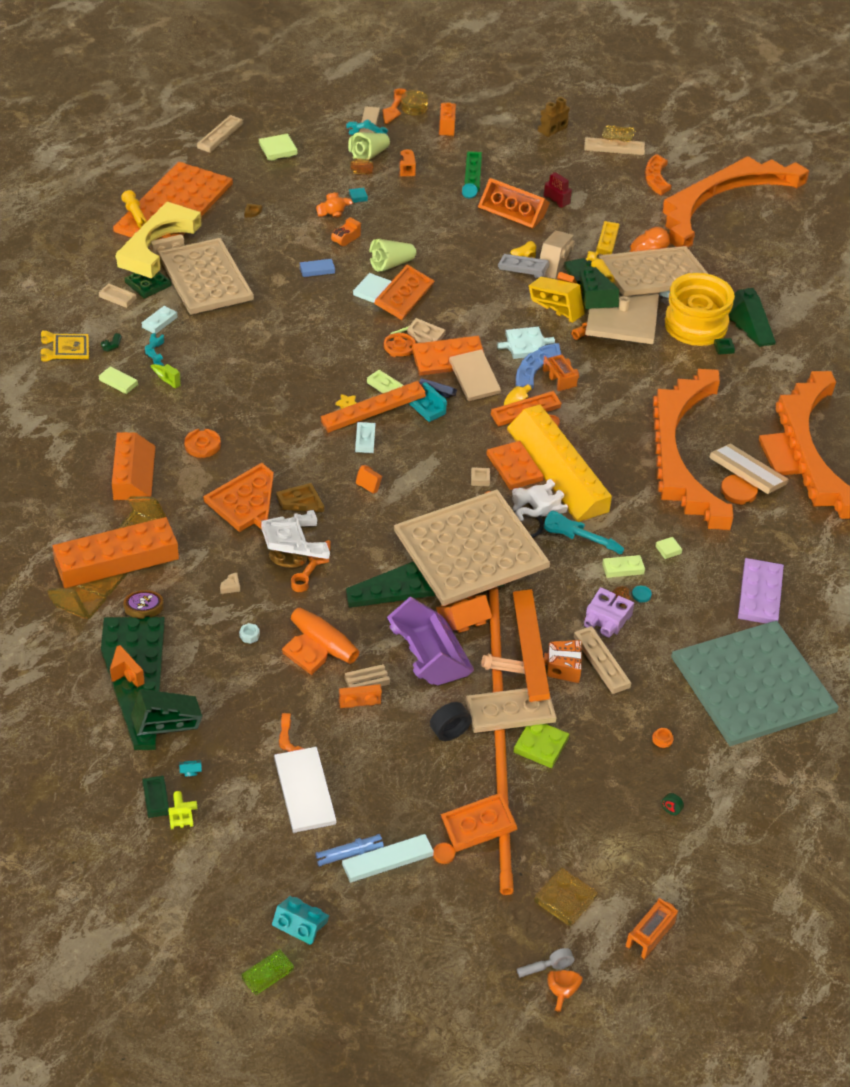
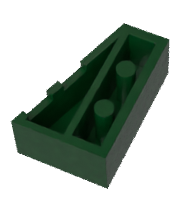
(597, 289)
(165, 712)

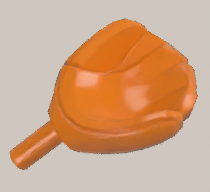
(563, 985)

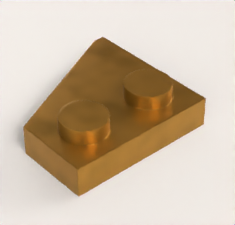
(300, 499)

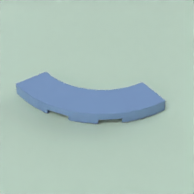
(533, 363)

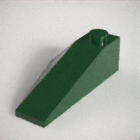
(751, 317)

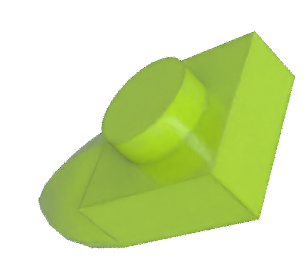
(167, 374)

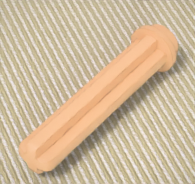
(491, 662)

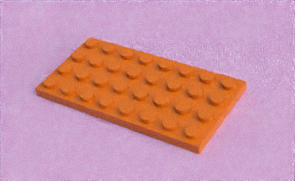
(182, 186)

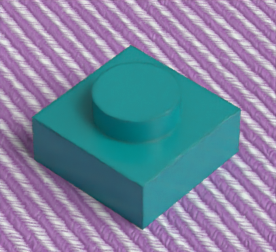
(190, 768)

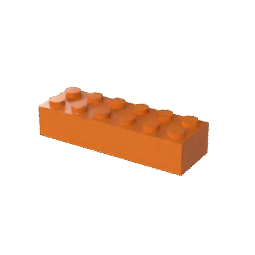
(115, 552)

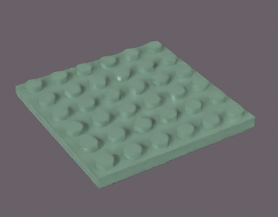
(754, 682)

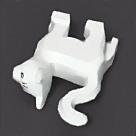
(540, 498)

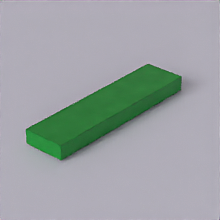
(473, 168)

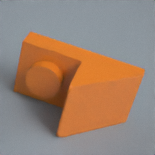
(125, 666)

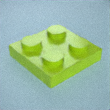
(541, 744)

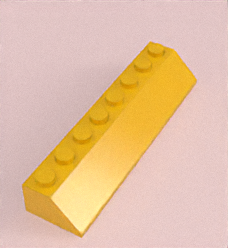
(560, 463)

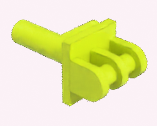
(181, 813)

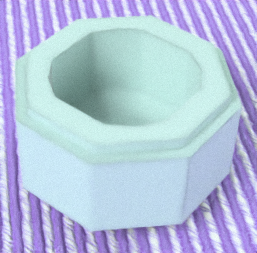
(249, 633)

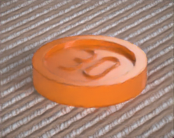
(444, 853)

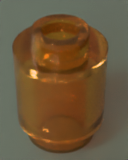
(362, 166)

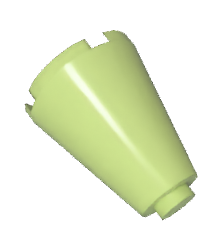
(368, 145)
(390, 254)

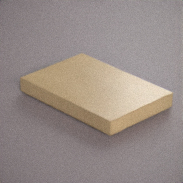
(474, 375)

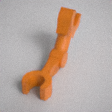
(284, 742)

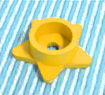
(346, 401)

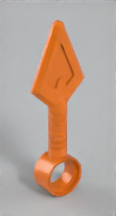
(392, 112)
(314, 561)

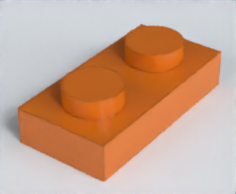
(360, 696)

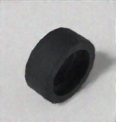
(440, 721)

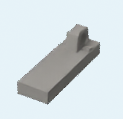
(524, 265)

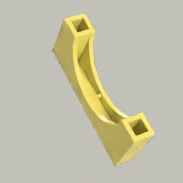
(168, 219)

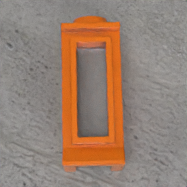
(653, 927)

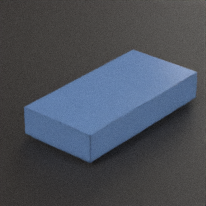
(318, 267)

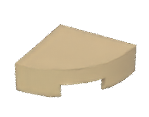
(230, 584)

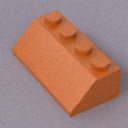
(513, 203)
(132, 466)

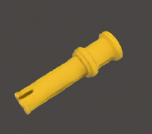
(133, 205)

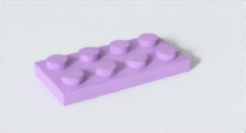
(760, 591)

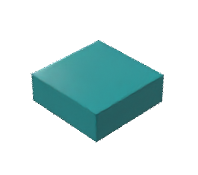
(358, 195)

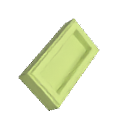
(118, 380)

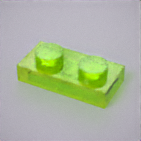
(267, 972)

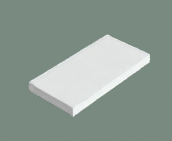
(305, 789)

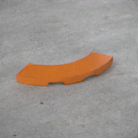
(654, 177)

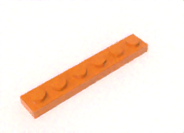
(373, 406)

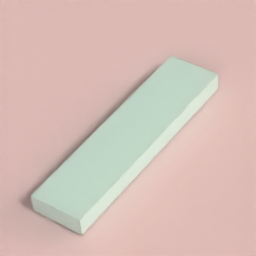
(387, 858)

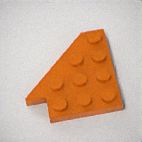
(244, 498)

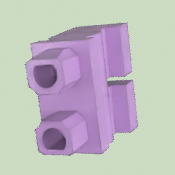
(608, 613)

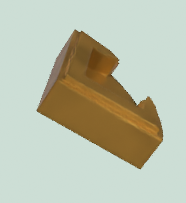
(252, 210)

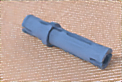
(349, 850)

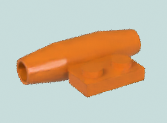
(316, 642)

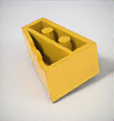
(559, 296)

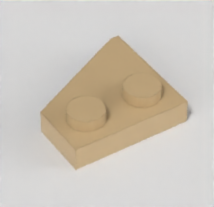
(425, 332)

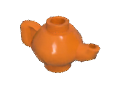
(333, 205)

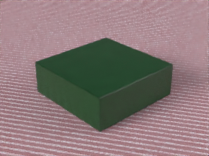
(724, 346)

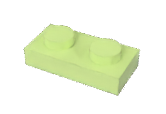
(383, 382)
(623, 566)

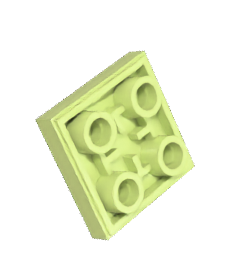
(278, 147)

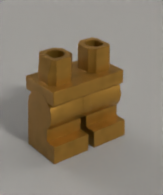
(553, 117)

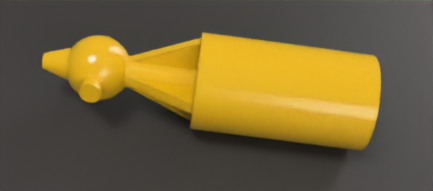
(600, 265)

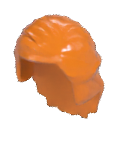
(652, 239)

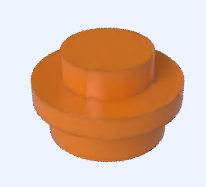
(662, 738)

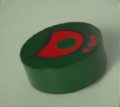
(672, 804)

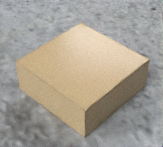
(480, 476)

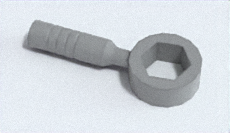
(559, 960)

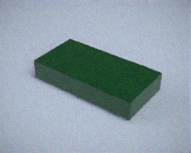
(156, 796)

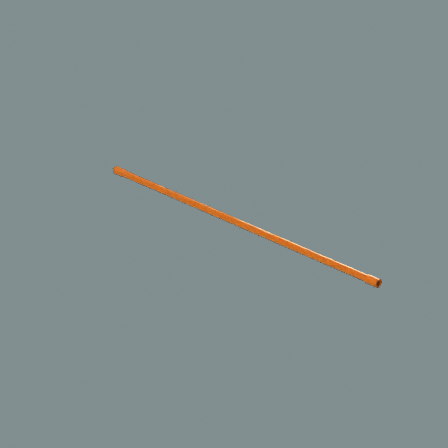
(506, 874)

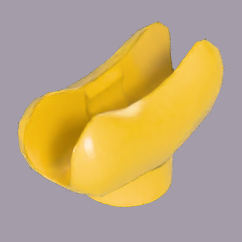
(526, 250)

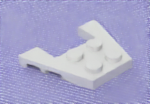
(288, 536)

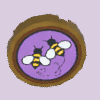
(143, 604)

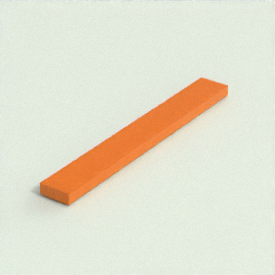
(531, 646)

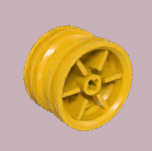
(699, 308)

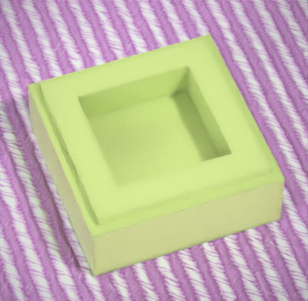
(668, 547)

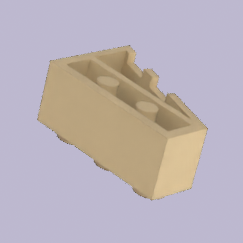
(556, 250)

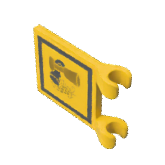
(65, 346)

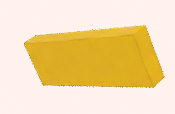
(607, 238)

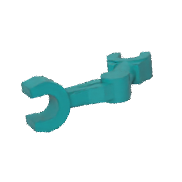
(367, 124)
(149, 349)

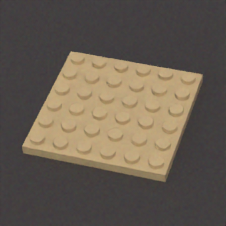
(471, 547)

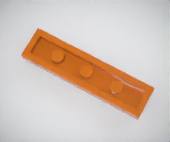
(508, 413)

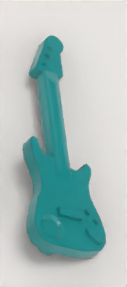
(560, 524)

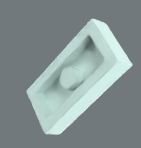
(159, 319)
(365, 437)

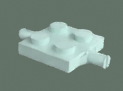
(524, 341)

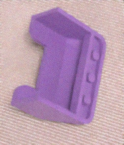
(431, 641)

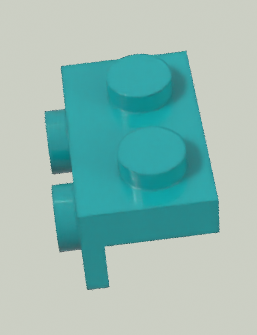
(432, 405)
(299, 919)

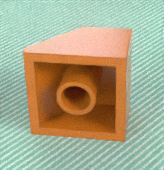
(466, 612)

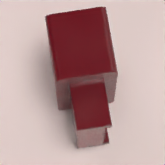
(558, 190)

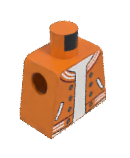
(564, 660)

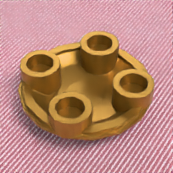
(287, 559)

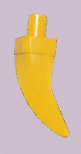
(517, 394)

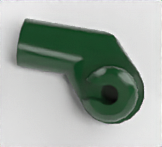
(109, 346)

